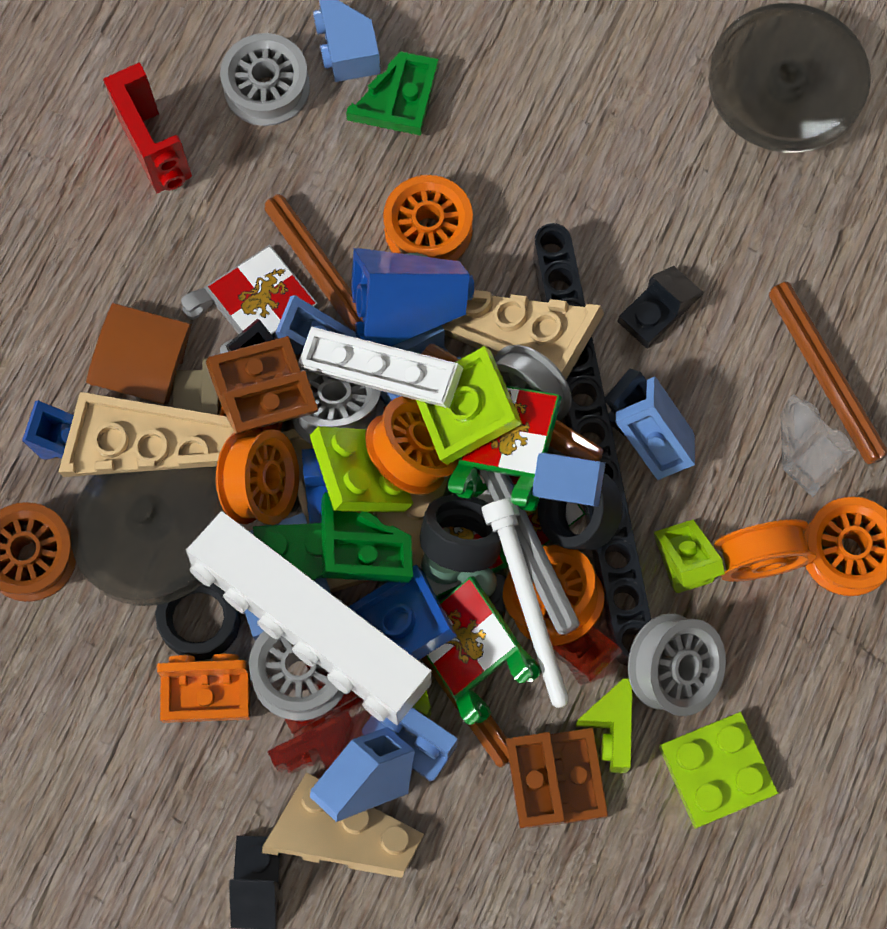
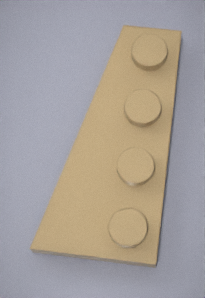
(549, 328)
(136, 436)

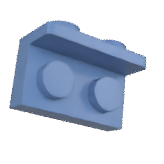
(430, 741)

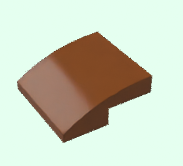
(138, 353)
(261, 385)
(556, 778)

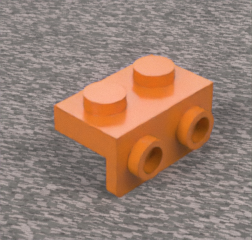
(204, 689)

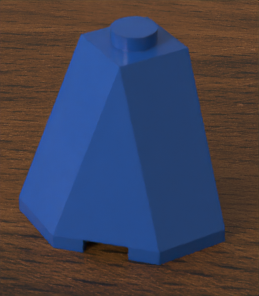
(406, 294)

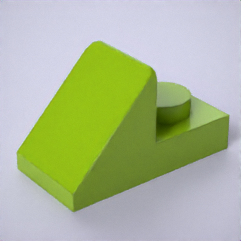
(688, 556)
(614, 713)

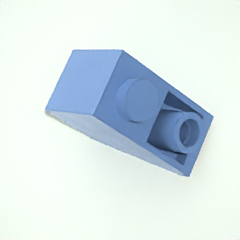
(349, 39)
(365, 775)

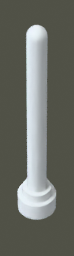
(503, 519)

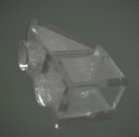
(810, 447)

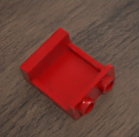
(134, 103)

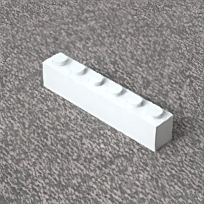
(309, 618)

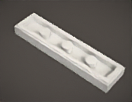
(380, 367)

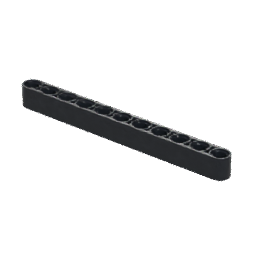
(594, 419)

